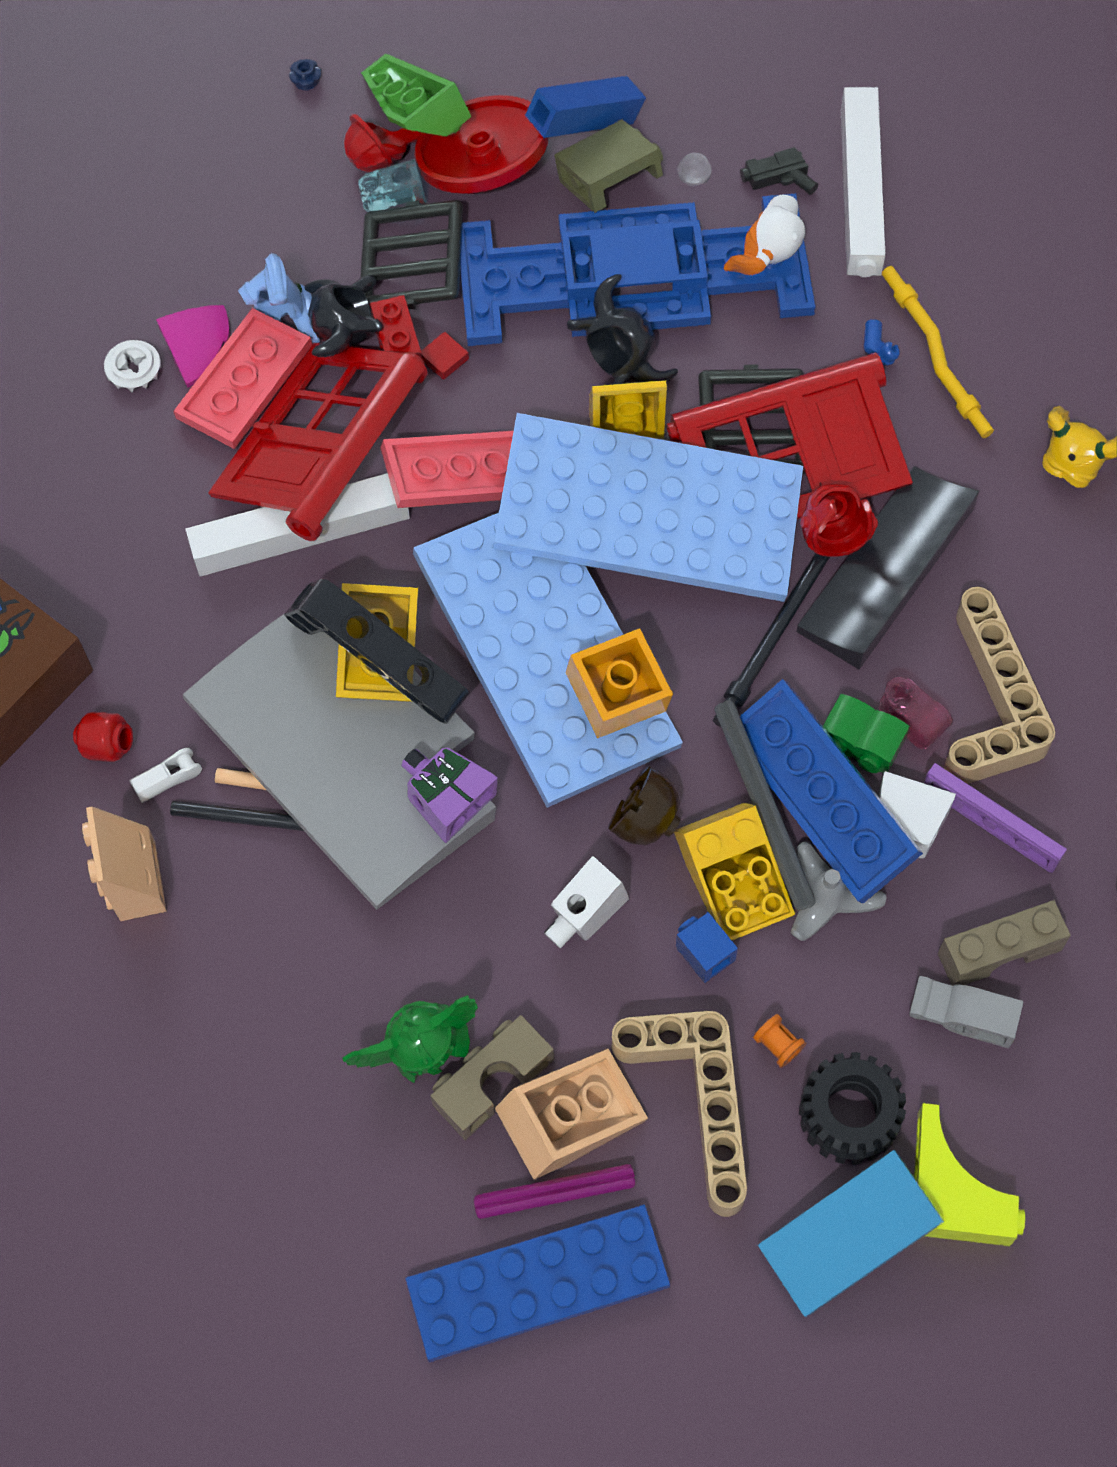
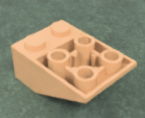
(124, 864)

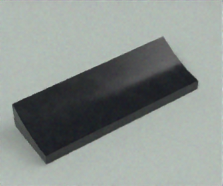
(889, 568)

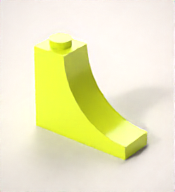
(965, 1204)

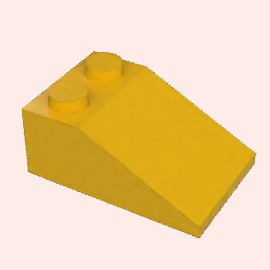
(630, 408)
(398, 611)

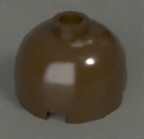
(647, 810)

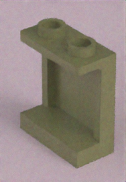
(606, 160)

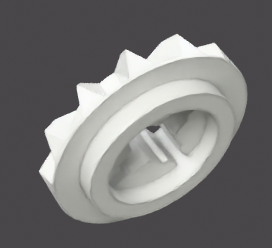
(138, 352)

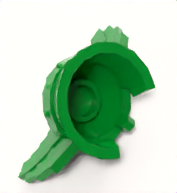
(421, 1038)

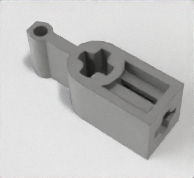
(967, 1011)

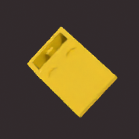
(735, 870)

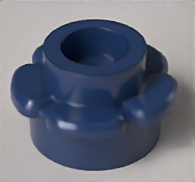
(305, 74)

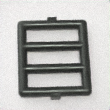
(450, 265)
(748, 375)

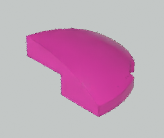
(195, 338)

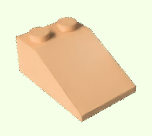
(569, 1112)

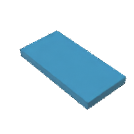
(850, 1233)

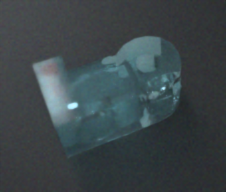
(391, 186)

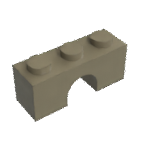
(1021, 935)
(514, 1050)

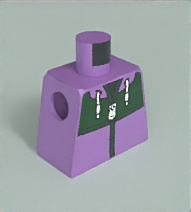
(447, 789)

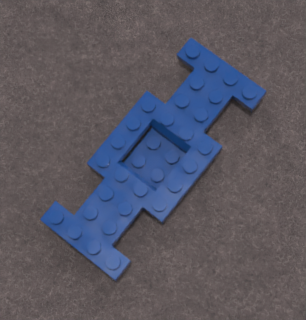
(637, 243)

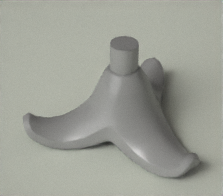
(829, 893)

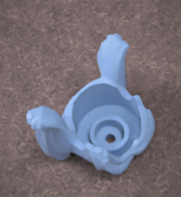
(277, 296)

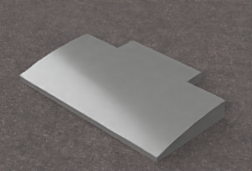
(332, 757)

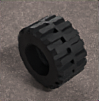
(862, 1077)

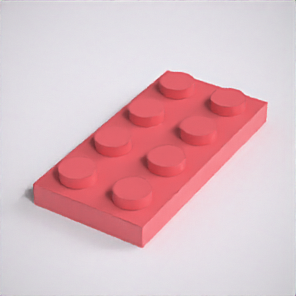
(243, 378)
(447, 468)

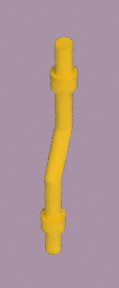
(966, 404)

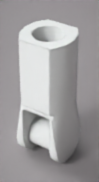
(159, 778)

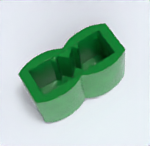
(866, 733)

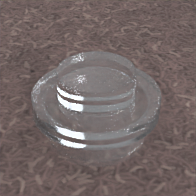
(694, 169)

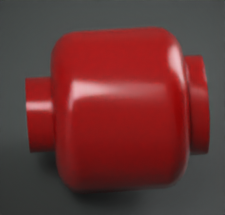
(103, 736)

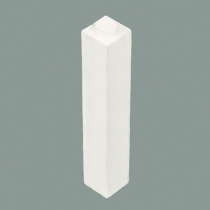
(862, 182)
(265, 533)

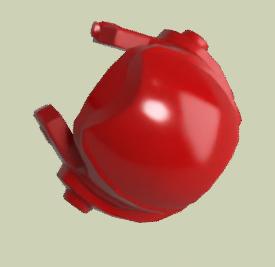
(837, 521)

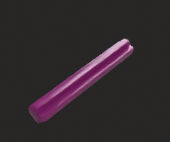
(554, 1191)

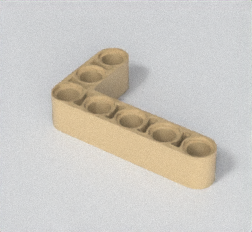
(1003, 692)
(708, 1092)

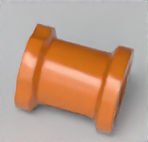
(779, 1040)

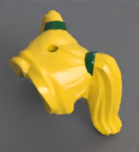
(1078, 439)

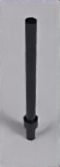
(739, 690)
(233, 815)

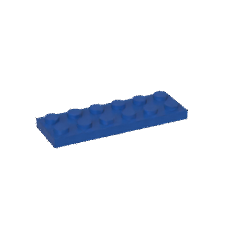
(827, 793)
(537, 1283)

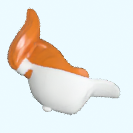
(771, 238)

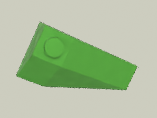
(416, 97)

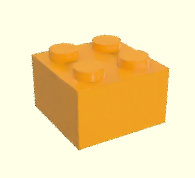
(618, 683)

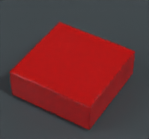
(444, 355)

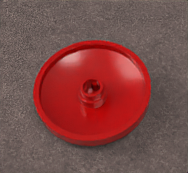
(486, 151)

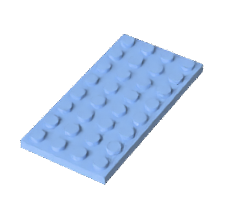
(649, 507)
(518, 628)

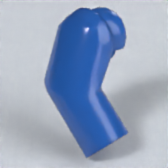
(874, 343)

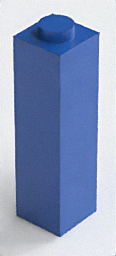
(584, 106)

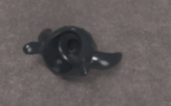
(340, 314)
(620, 338)

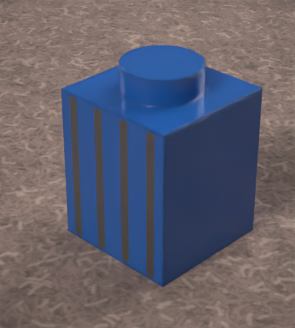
(705, 946)

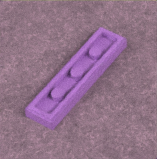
(998, 820)

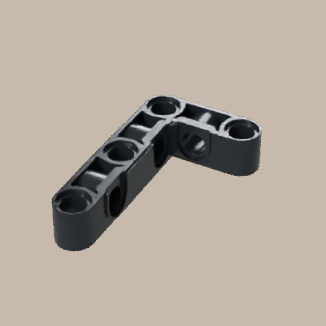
(328, 609)

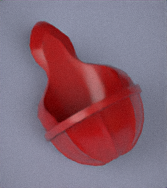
(374, 147)

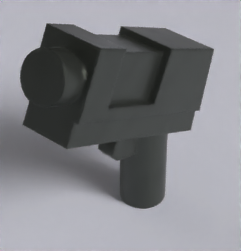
(783, 168)

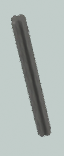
(763, 800)

